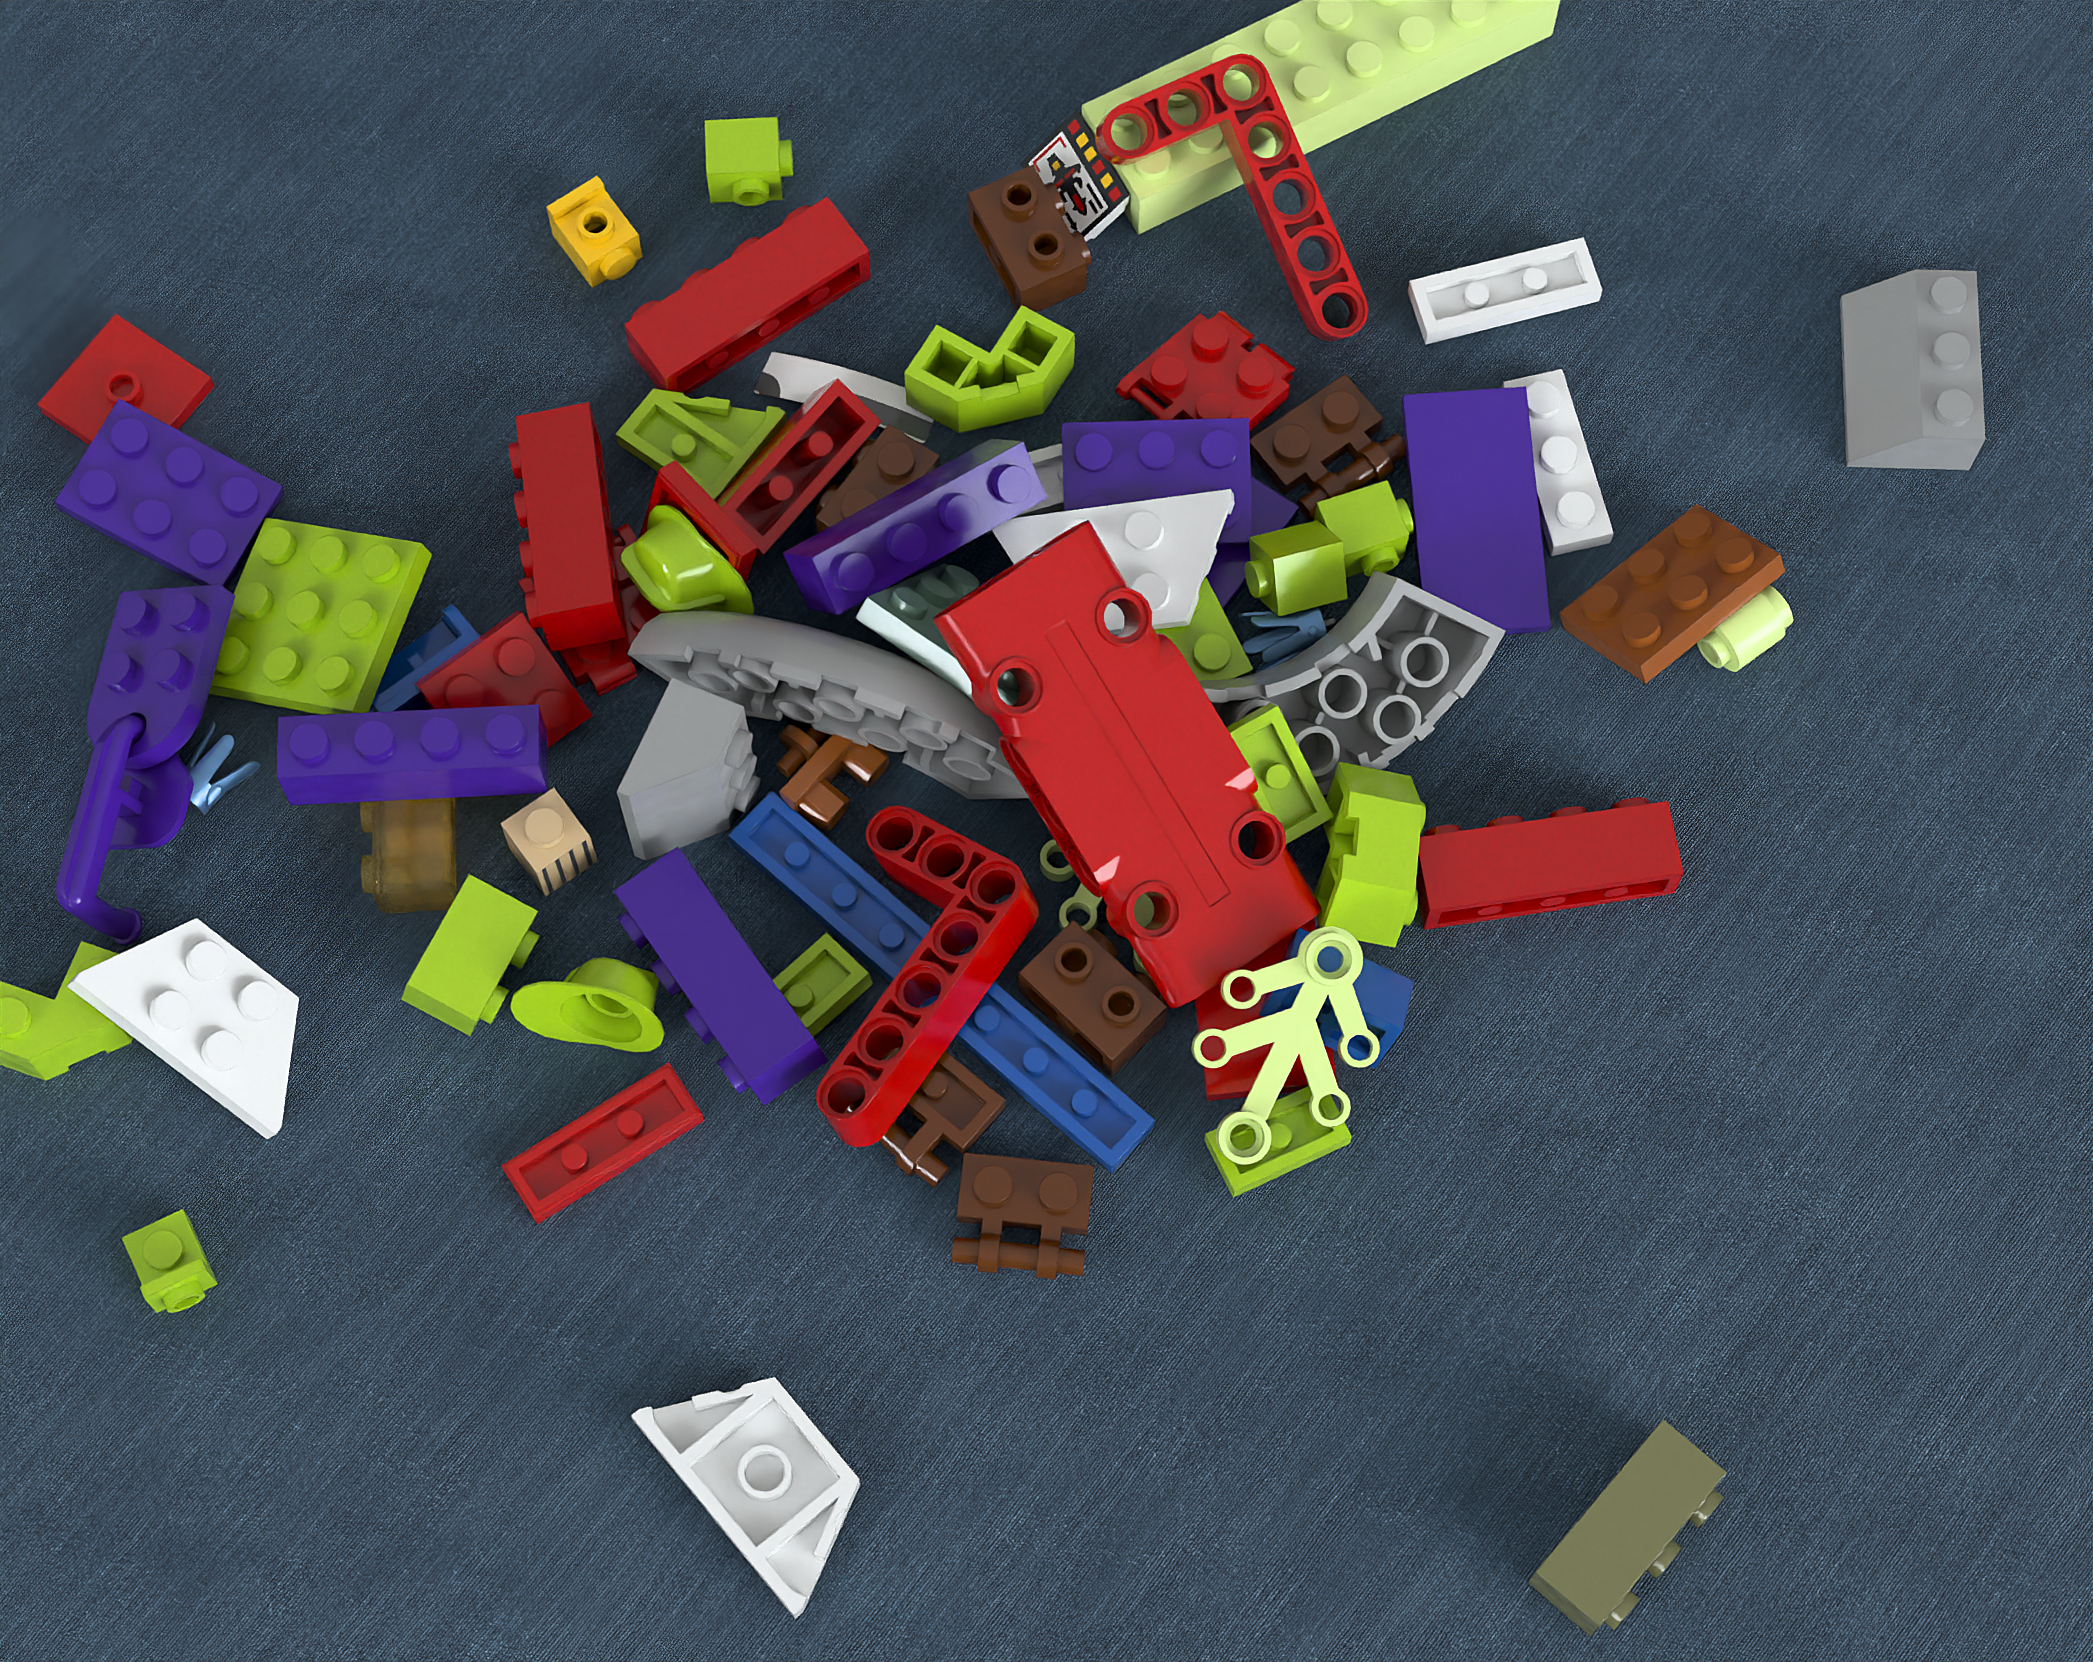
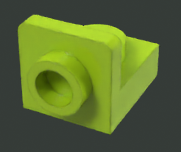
(170, 1263)

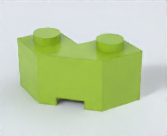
(981, 389)
(1371, 855)
(50, 1034)

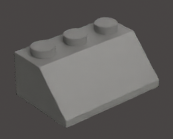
(1913, 372)
(688, 772)

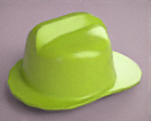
(681, 569)
(596, 1005)

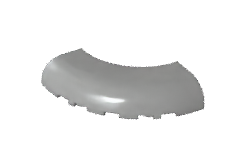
(1370, 679)
(837, 687)

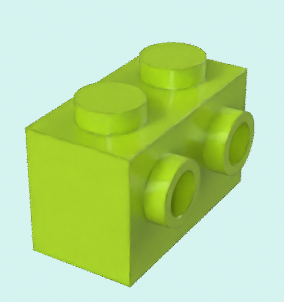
(471, 955)

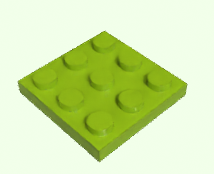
(317, 617)

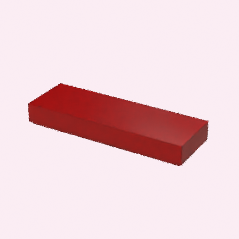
(602, 1143)

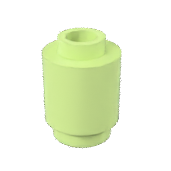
(1748, 631)

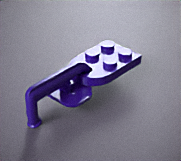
(138, 718)

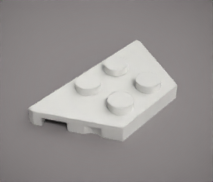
(1157, 545)
(203, 1015)
(760, 1478)

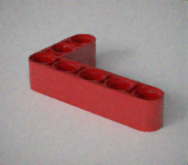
(1259, 176)
(930, 971)

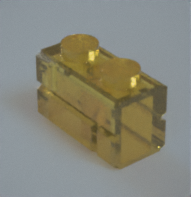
(412, 854)

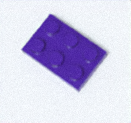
(1159, 460)
(169, 496)

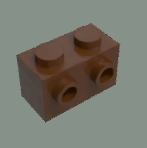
(1028, 240)
(877, 471)
(1093, 997)

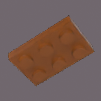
(1672, 592)

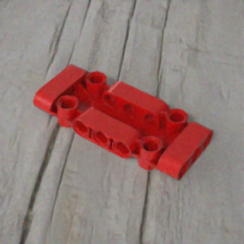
(1128, 764)

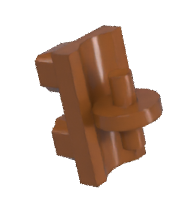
(810, 788)

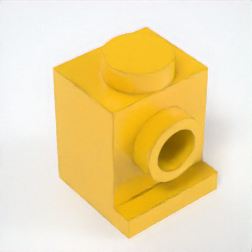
(578, 227)

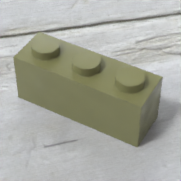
(1630, 1530)

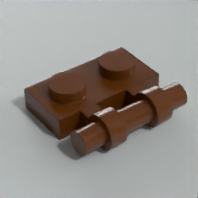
(1319, 433)
(953, 1108)
(1023, 1196)

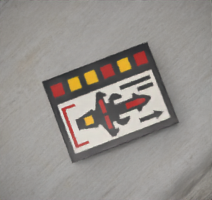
(1083, 178)

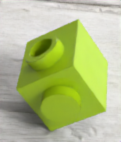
(746, 160)
(1371, 527)
(1297, 568)

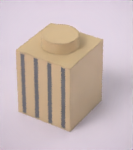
(549, 842)

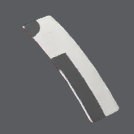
(800, 377)

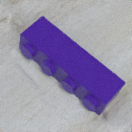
(915, 525)
(412, 754)
(720, 977)

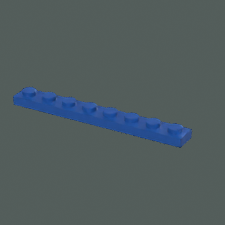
(886, 936)

